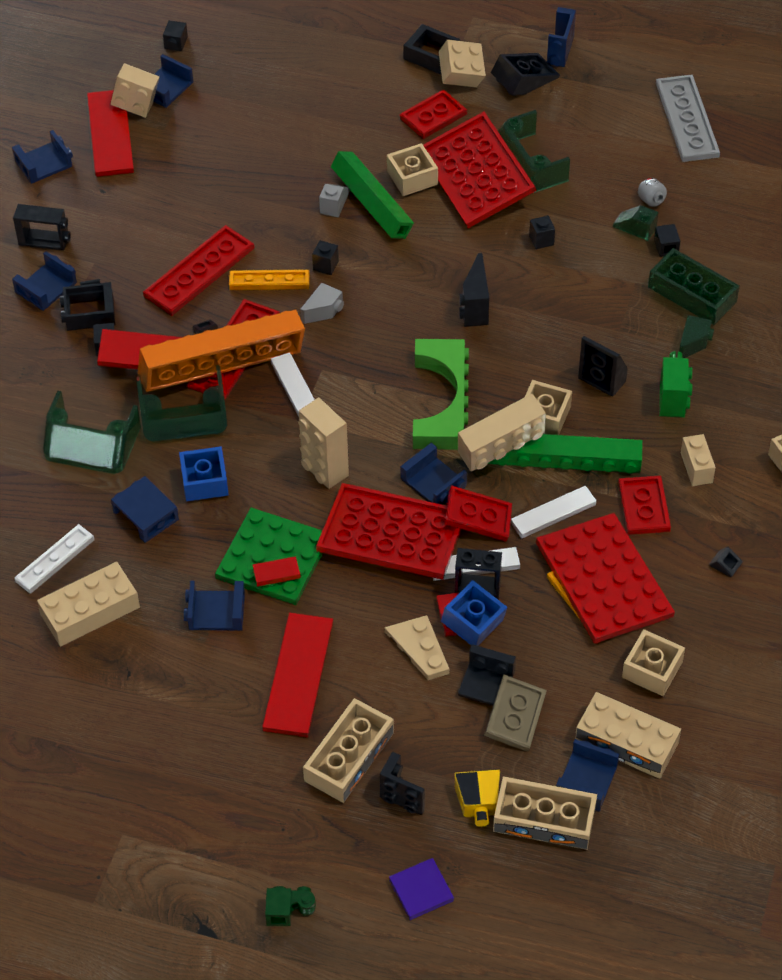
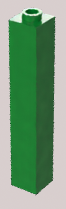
(372, 194)

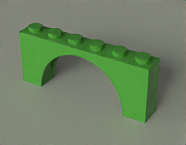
(447, 359)

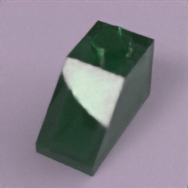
(638, 221)
(695, 335)

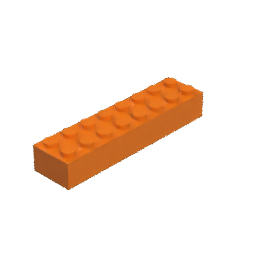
(229, 347)

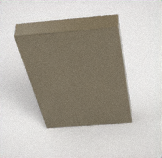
(515, 713)

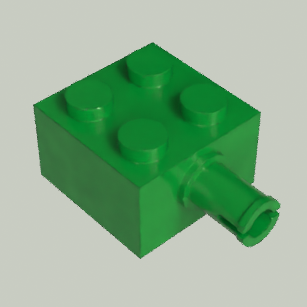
(675, 386)

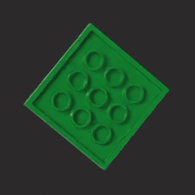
(266, 539)

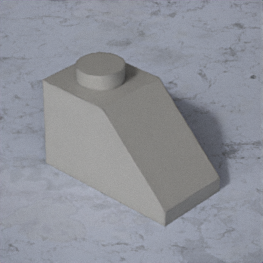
(333, 199)
(322, 304)

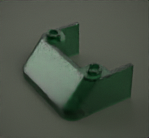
(538, 167)
(186, 420)
(86, 446)

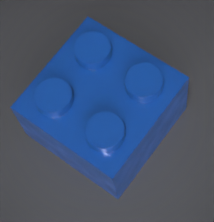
(203, 473)
(473, 613)

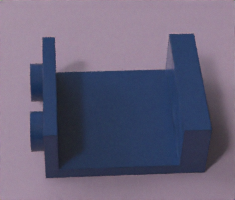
(560, 43)
(173, 80)
(43, 160)
(46, 283)
(431, 476)
(146, 508)
(215, 608)
(590, 770)

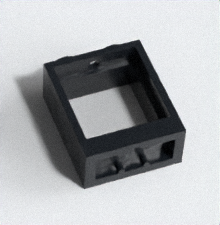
(412, 48)
(41, 238)
(87, 293)
(487, 560)

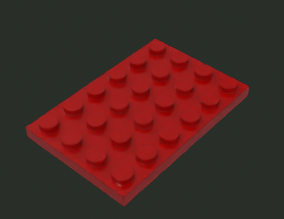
(478, 170)
(389, 531)
(604, 578)

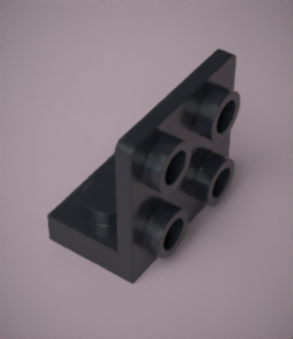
(485, 674)
(399, 791)

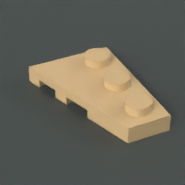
(421, 645)

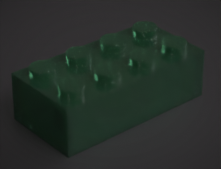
(693, 286)

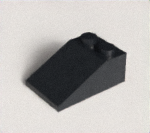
(523, 72)
(475, 296)
(601, 367)

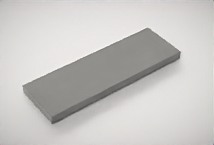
(687, 118)

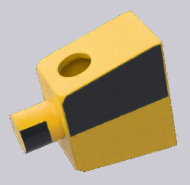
(478, 794)

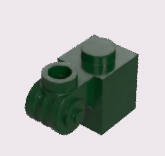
(283, 901)

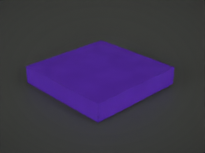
(421, 888)

